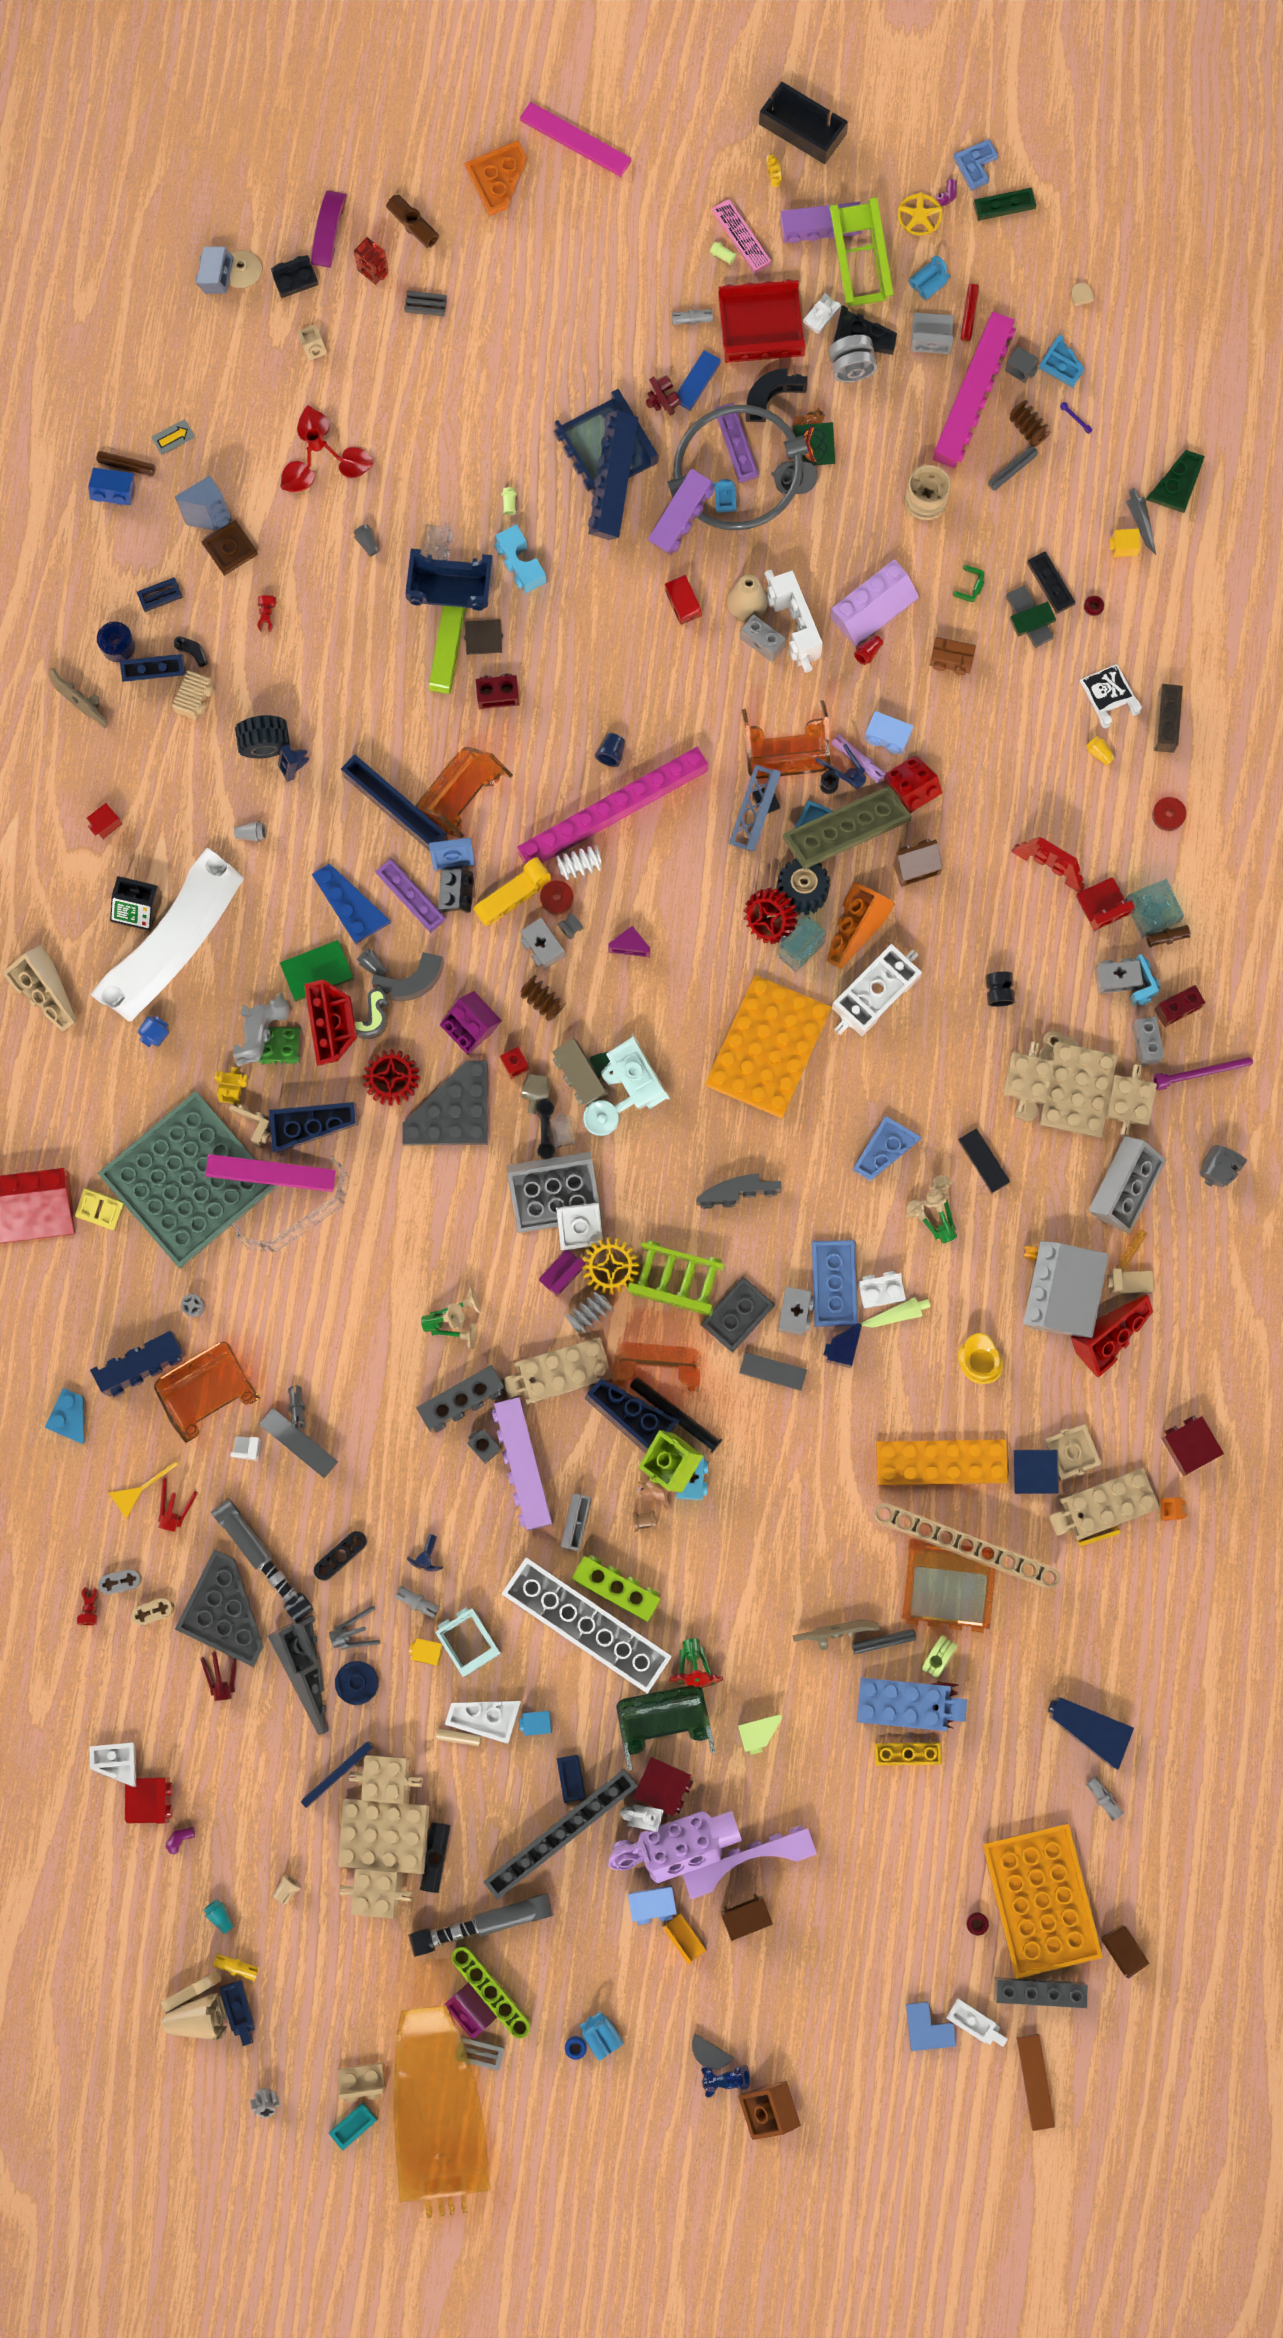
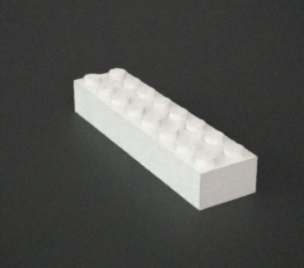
(586, 1625)

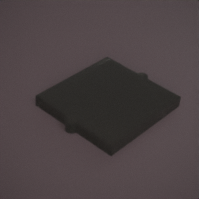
(483, 637)

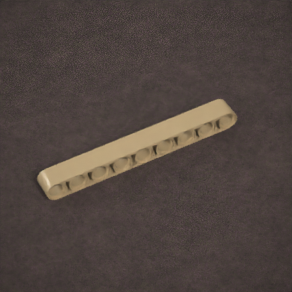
(977, 1546)

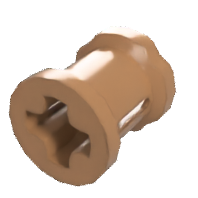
(644, 1520)

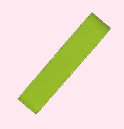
(446, 649)
(494, 2002)

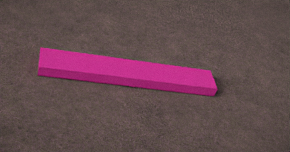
(575, 139)
(270, 1173)

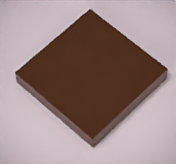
(229, 548)

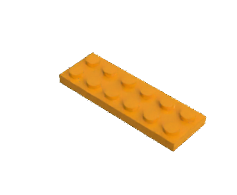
(941, 1462)

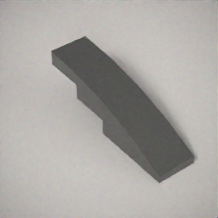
(298, 1443)

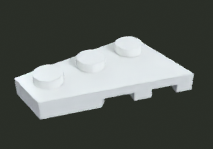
(486, 1719)

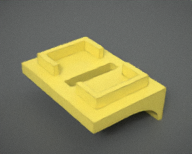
(109, 1212)

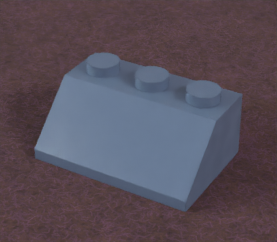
(204, 506)

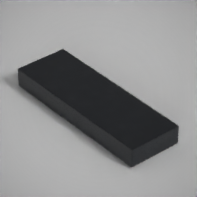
(1051, 582)
(984, 1161)

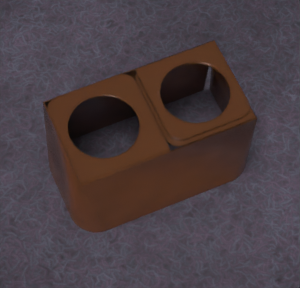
(1125, 1951)

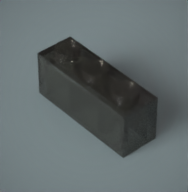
(1168, 718)

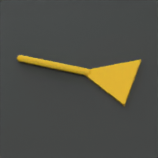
(127, 1498)

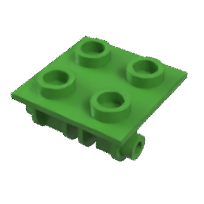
(282, 1046)

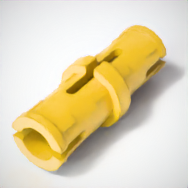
(235, 1967)

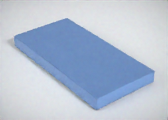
(834, 1283)

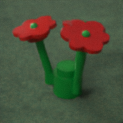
(693, 1651)

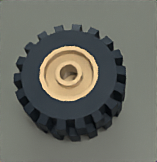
(805, 886)

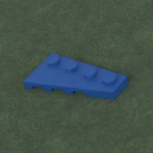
(352, 908)

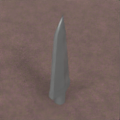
(1140, 514)

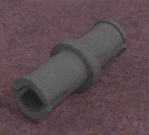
(296, 1407)

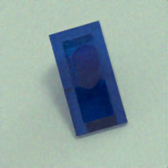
(843, 1347)

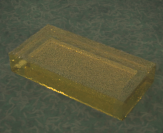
(1131, 1250)

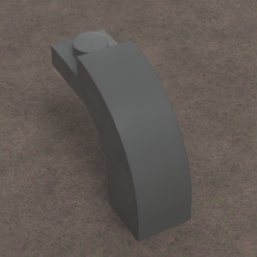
(415, 985)

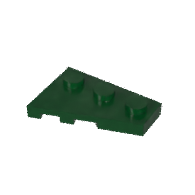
(1177, 485)

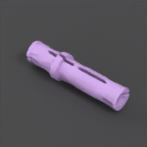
(870, 768)

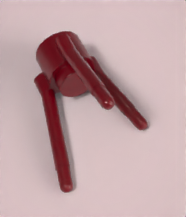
(221, 1690)

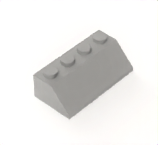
(1127, 1184)

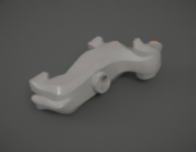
(256, 1028)

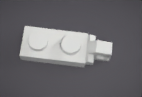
(975, 2023)

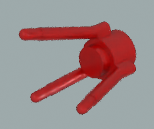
(167, 1519)

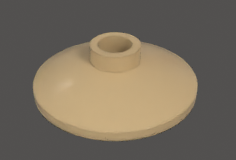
(249, 273)

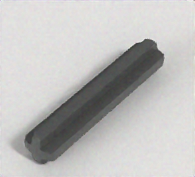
(1012, 468)
(884, 1641)

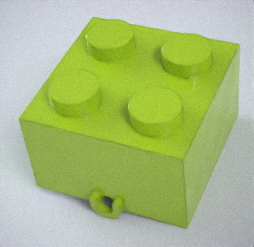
(670, 1461)

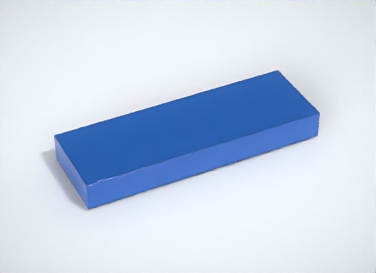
(698, 379)

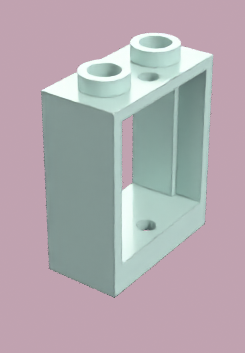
(462, 1616)

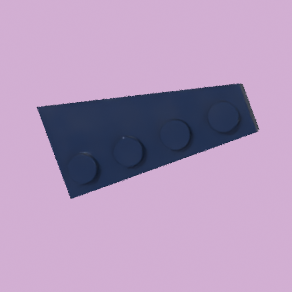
(305, 1124)
(138, 1364)
(630, 1414)

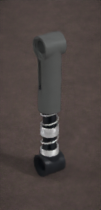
(259, 1556)
(483, 1924)

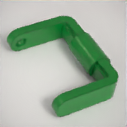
(978, 585)

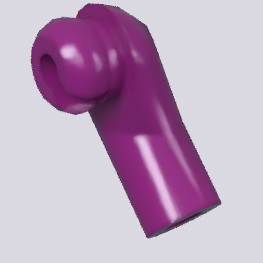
(948, 196)
(176, 1838)

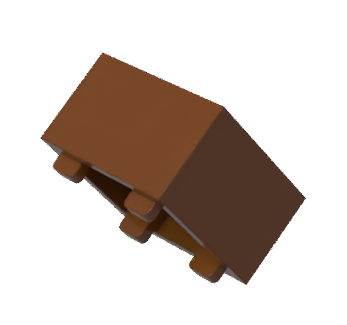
(746, 1917)

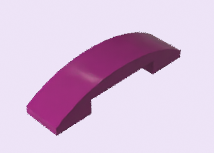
(326, 228)

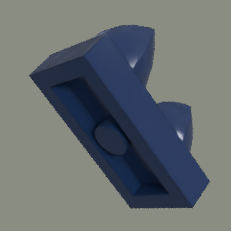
(291, 761)

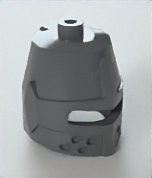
(1221, 1166)

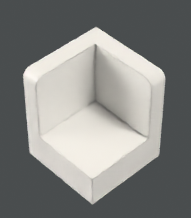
(246, 1448)

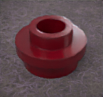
(1094, 600)
(984, 1923)

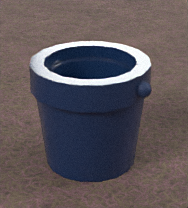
(611, 750)

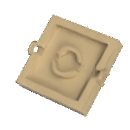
(1075, 1451)

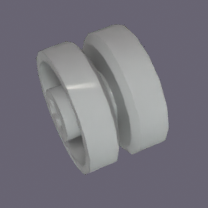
(852, 358)

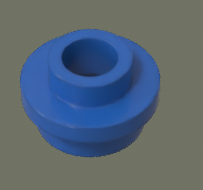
(568, 2047)

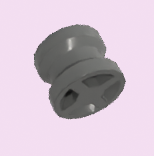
(570, 926)

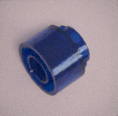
(120, 651)

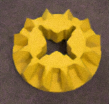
(773, 170)

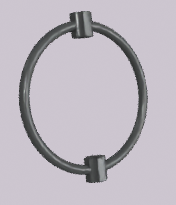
(794, 446)

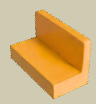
(684, 1938)

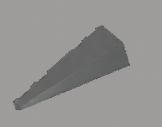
(297, 1653)

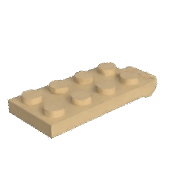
(559, 1372)
(1105, 1505)

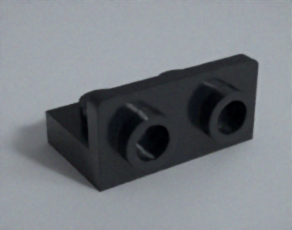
(294, 276)

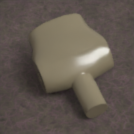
(535, 1090)

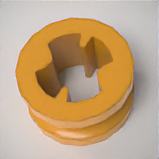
(1031, 1253)

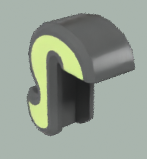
(377, 1018)

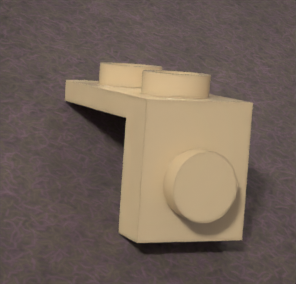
(262, 1132)
(1130, 1281)

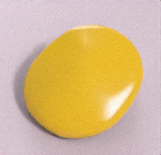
(980, 1359)

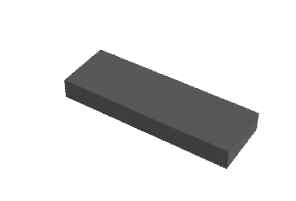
(1020, 601)
(773, 1371)

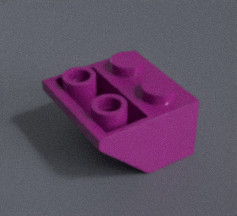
(470, 1022)

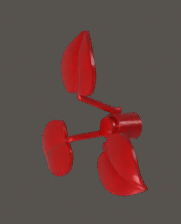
(312, 428)

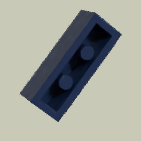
(152, 667)

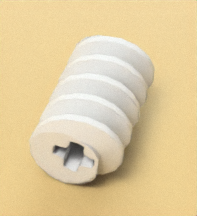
(579, 862)

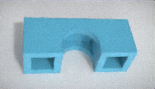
(527, 574)

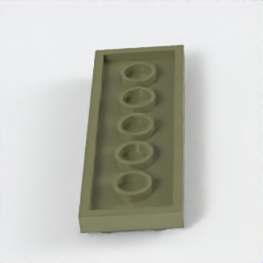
(847, 827)

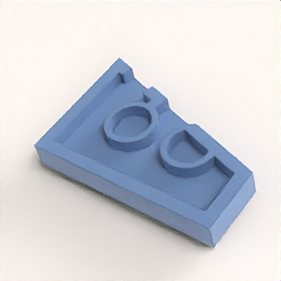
(884, 1148)

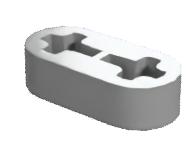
(120, 1587)

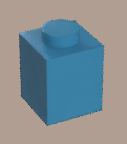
(535, 1723)

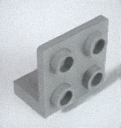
(932, 333)

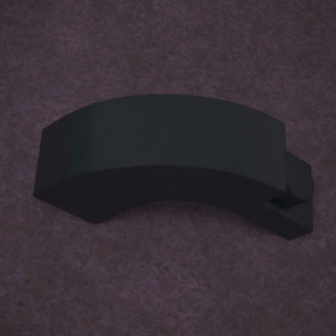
(771, 385)

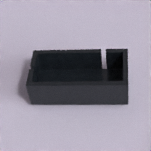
(803, 122)

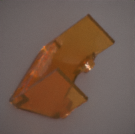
(788, 754)
(458, 786)

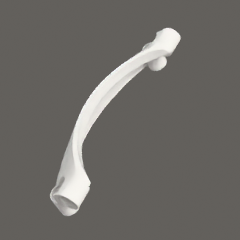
(174, 940)

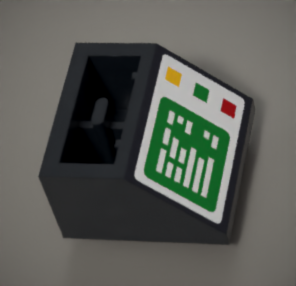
(134, 903)

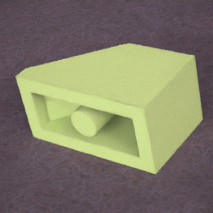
(758, 1733)

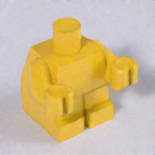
(230, 1085)

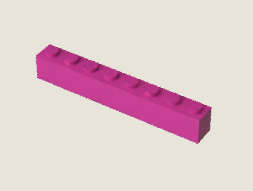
(973, 390)

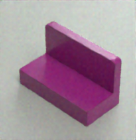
(562, 1272)
(470, 2011)

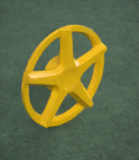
(919, 214)

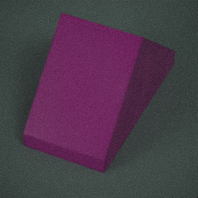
(629, 944)

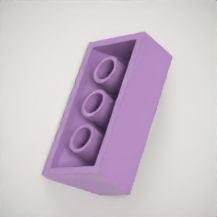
(874, 603)

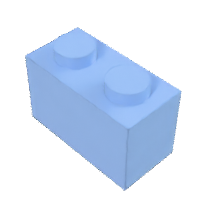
(888, 733)
(652, 1904)

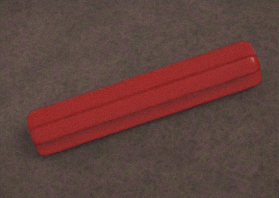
(969, 312)

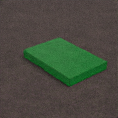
(315, 965)

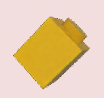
(1125, 542)
(426, 1651)

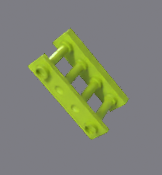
(661, 1293)

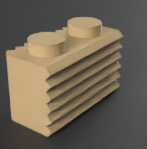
(193, 695)

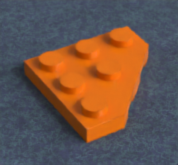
(497, 175)

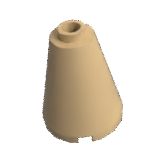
(747, 599)
(197, 2019)

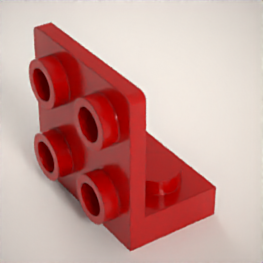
(1104, 904)

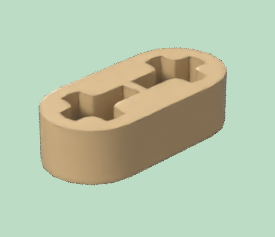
(151, 1606)

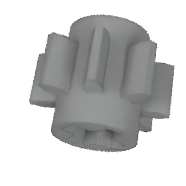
(265, 2103)

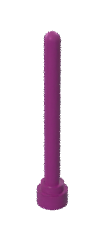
(1164, 1080)

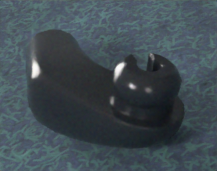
(193, 648)

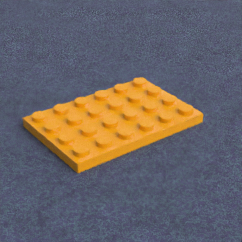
(768, 1046)
(1042, 1901)

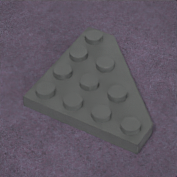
(454, 1111)
(221, 1612)

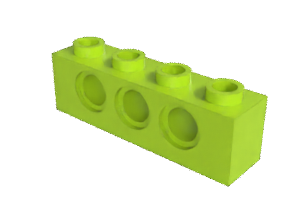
(584, 1577)

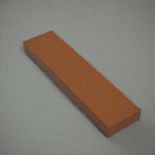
(1035, 2082)

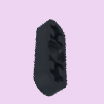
(331, 1570)

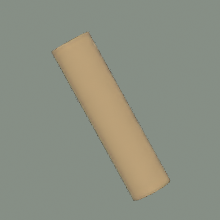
(458, 1737)

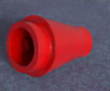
(867, 651)

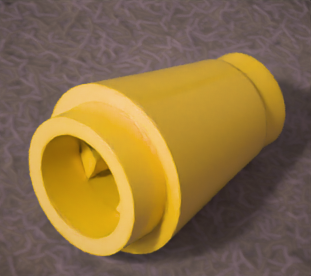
(1100, 750)

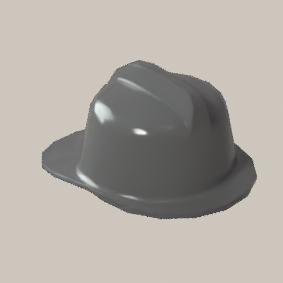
(784, 475)

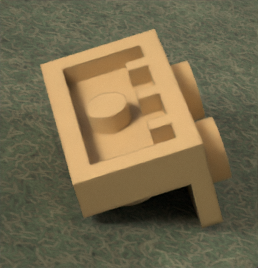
(361, 2081)

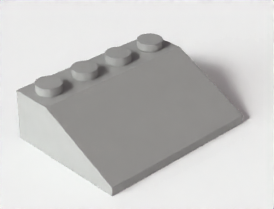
(547, 1184)
(1066, 1289)

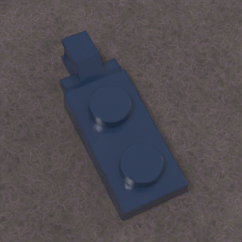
(238, 2011)

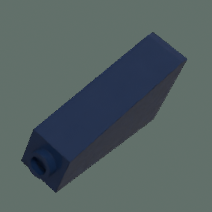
(1097, 1732)

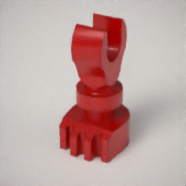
(266, 603)
(88, 1617)

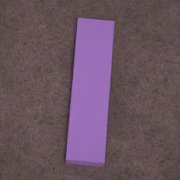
(737, 446)
(410, 895)

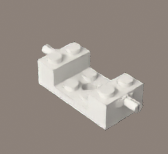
(786, 593)
(860, 1005)

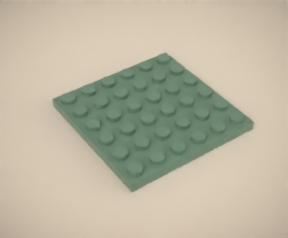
(167, 1186)

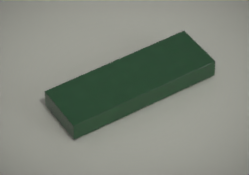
(1004, 204)

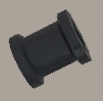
(829, 775)

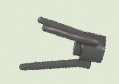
(341, 1636)

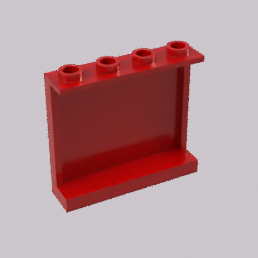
(761, 321)

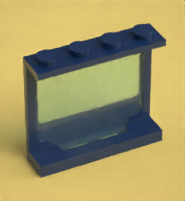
(584, 436)

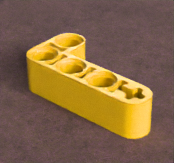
(513, 893)

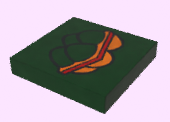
(819, 442)

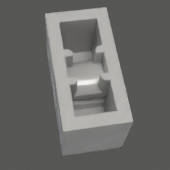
(762, 638)
(541, 933)
(1108, 982)
(1148, 1041)
(792, 1299)

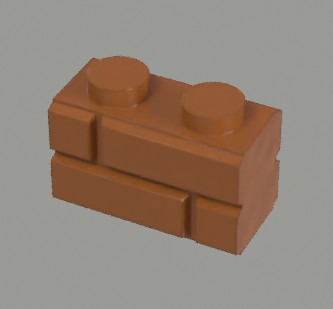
(952, 656)

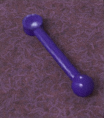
(1064, 406)

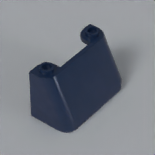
(449, 581)

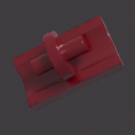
(669, 401)

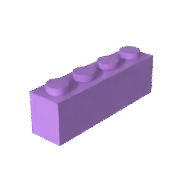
(810, 223)
(681, 512)

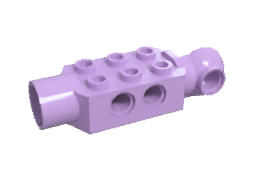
(678, 1846)

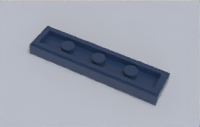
(337, 1774)

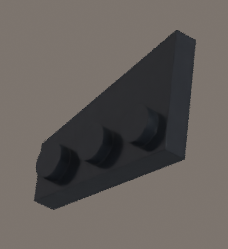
(852, 324)

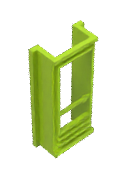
(857, 219)

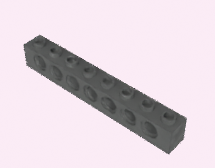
(560, 1834)

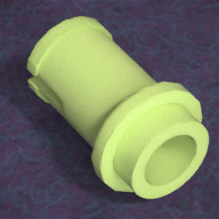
(723, 253)
(509, 500)

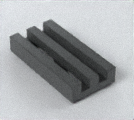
(425, 300)

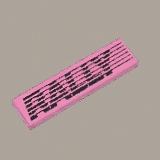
(741, 236)

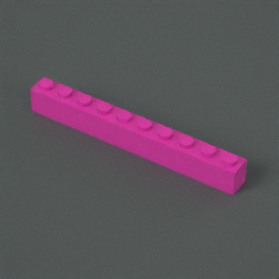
(614, 807)

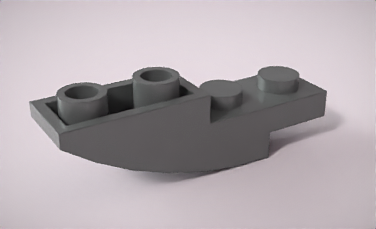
(728, 1191)

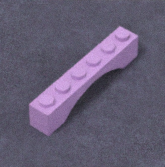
(792, 1846)

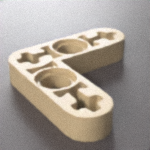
(191, 1991)

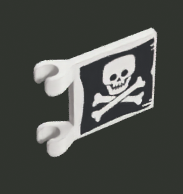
(1108, 691)

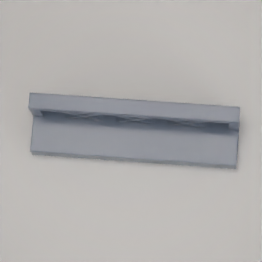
(763, 807)

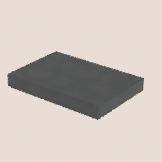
(737, 1315)

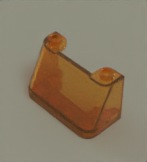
(682, 1358)

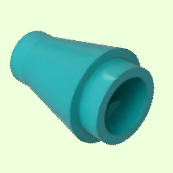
(218, 1916)

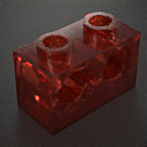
(371, 260)

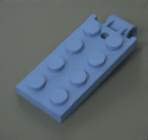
(908, 1704)

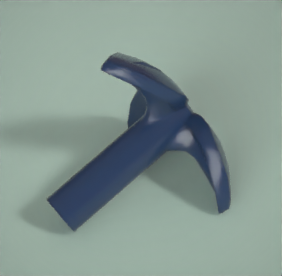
(423, 1559)

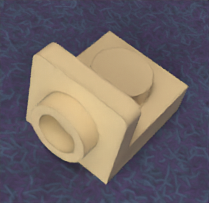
(312, 342)

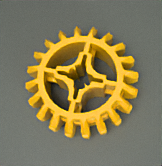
(609, 1251)

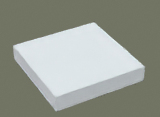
(579, 1226)

